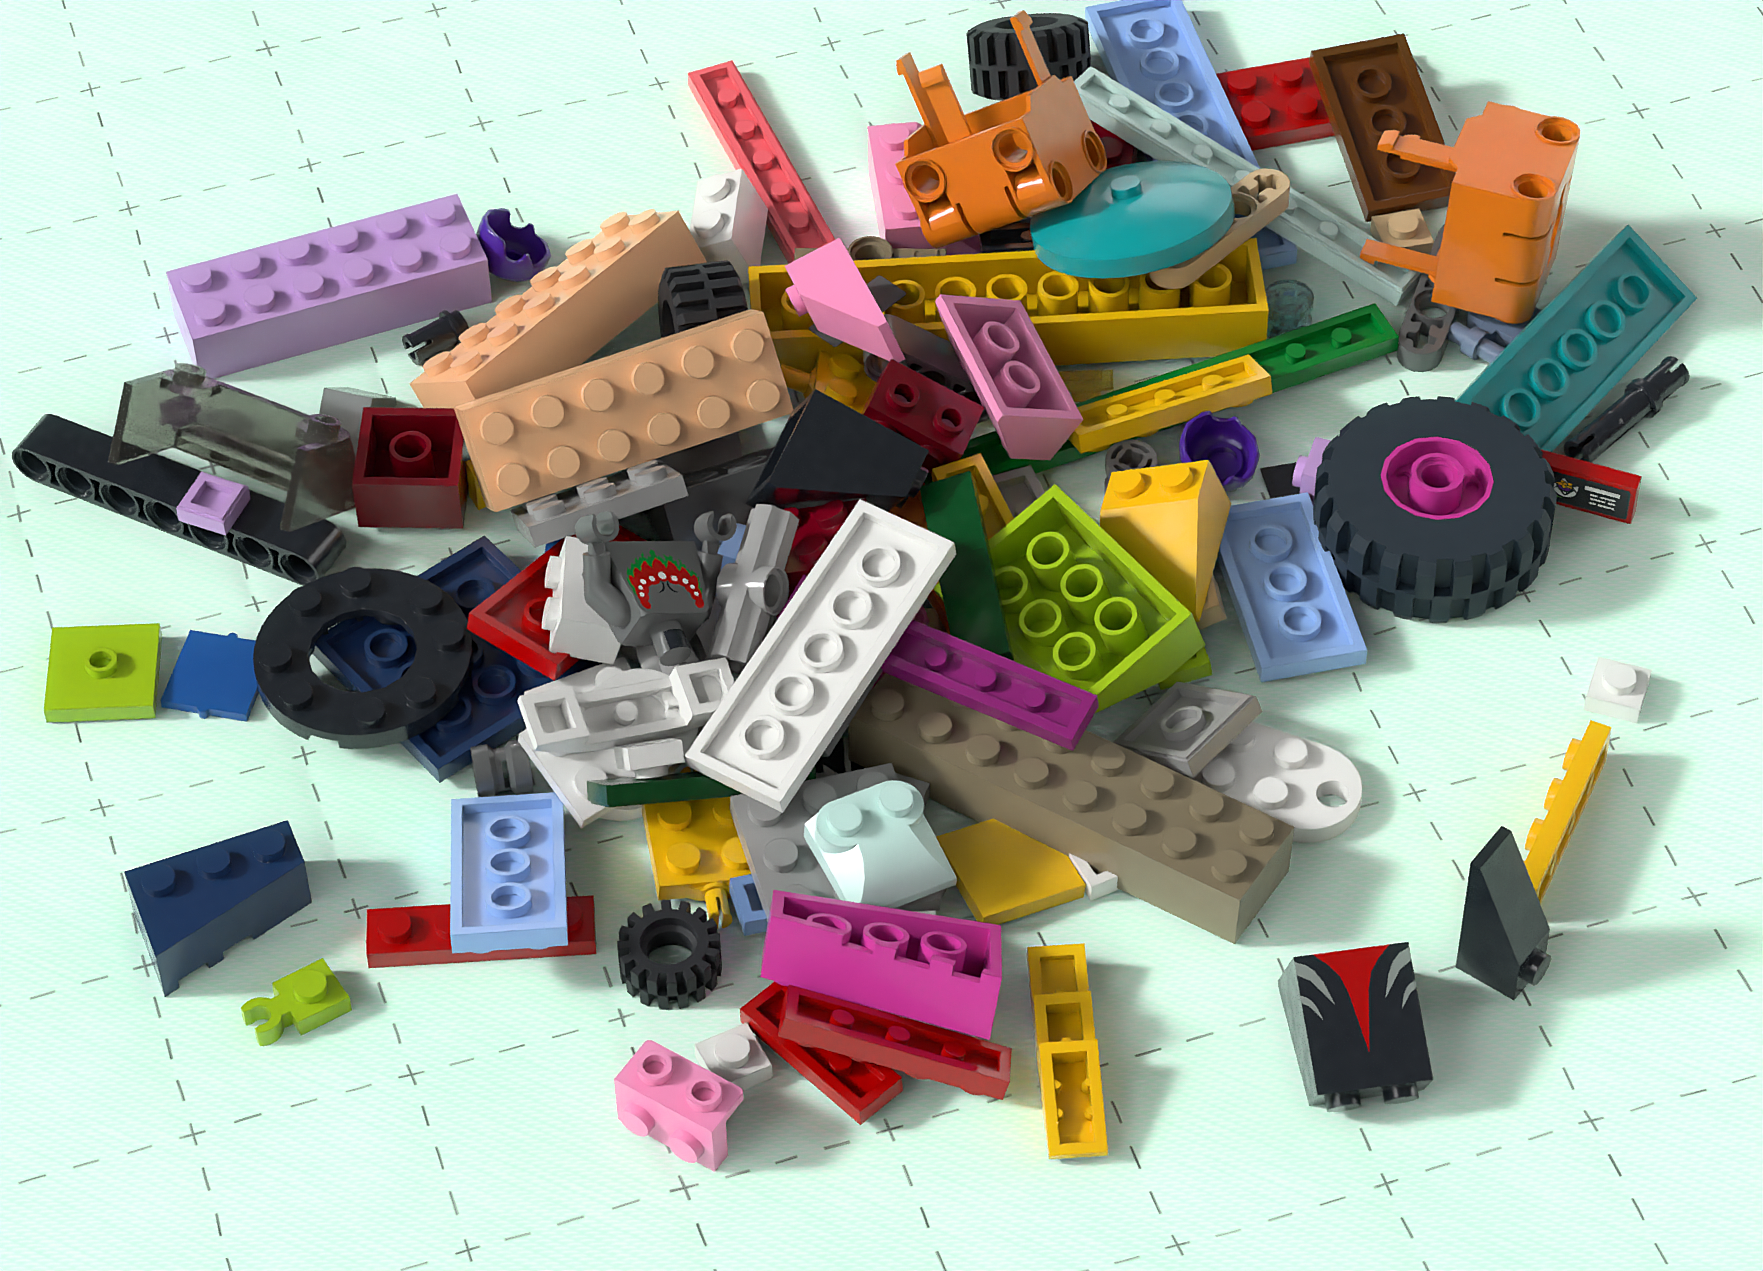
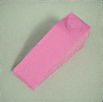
(840, 301)

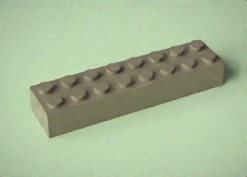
(1101, 802)

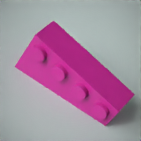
(887, 959)

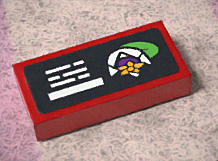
(1594, 487)

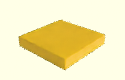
(1008, 872)

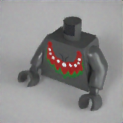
(652, 588)

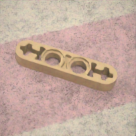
(1258, 196)

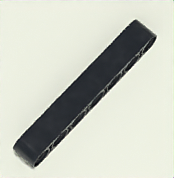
(151, 488)

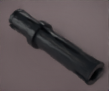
(1640, 400)

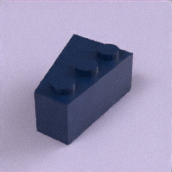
(216, 897)

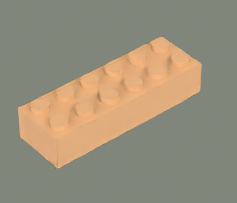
(565, 312)
(624, 409)

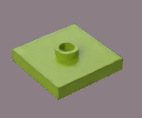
(103, 672)

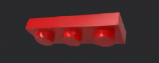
(851, 1085)

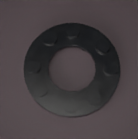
(372, 717)

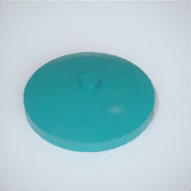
(1135, 220)

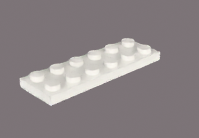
(820, 655)

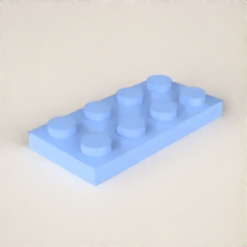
(1287, 590)
(508, 873)

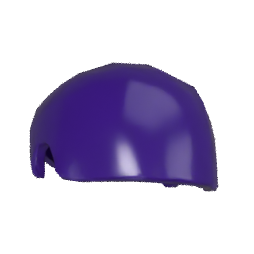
(511, 250)
(1225, 444)

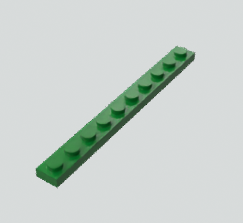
(1286, 358)

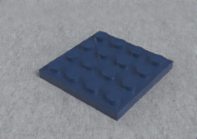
(376, 654)

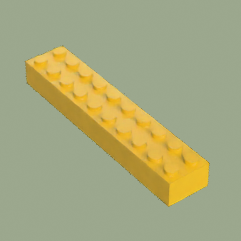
(1073, 315)

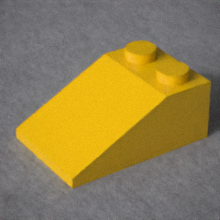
(1170, 524)

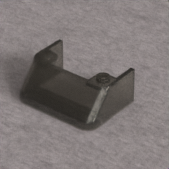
(242, 433)

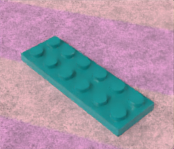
(1583, 341)

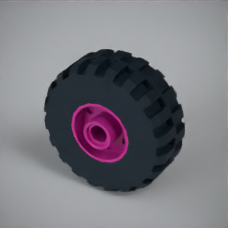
(1434, 508)

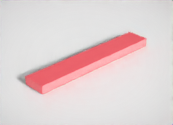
(756, 150)

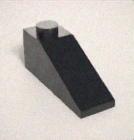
(1502, 920)

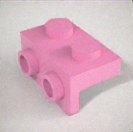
(676, 1104)

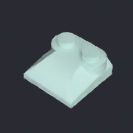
(879, 846)

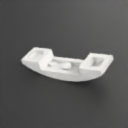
(627, 713)

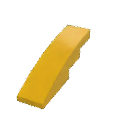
(1066, 1051)

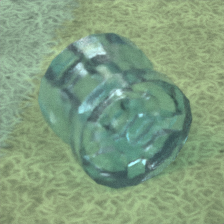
(1289, 306)

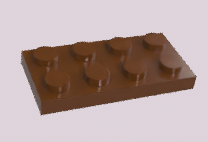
(1375, 90)

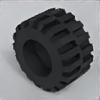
(999, 63)
(698, 296)

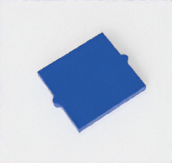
(213, 677)

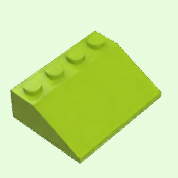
(1085, 604)

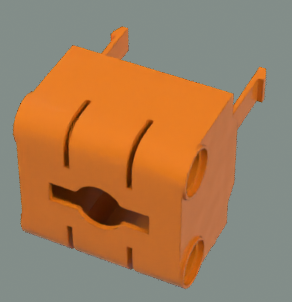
(997, 160)
(1500, 210)

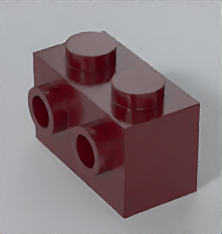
(923, 413)

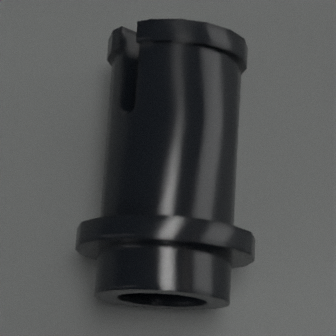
(437, 336)

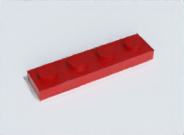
(423, 936)
(895, 1042)

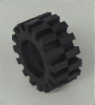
(675, 980)

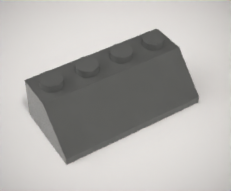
(710, 490)

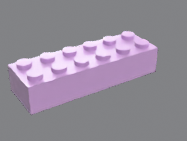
(329, 286)

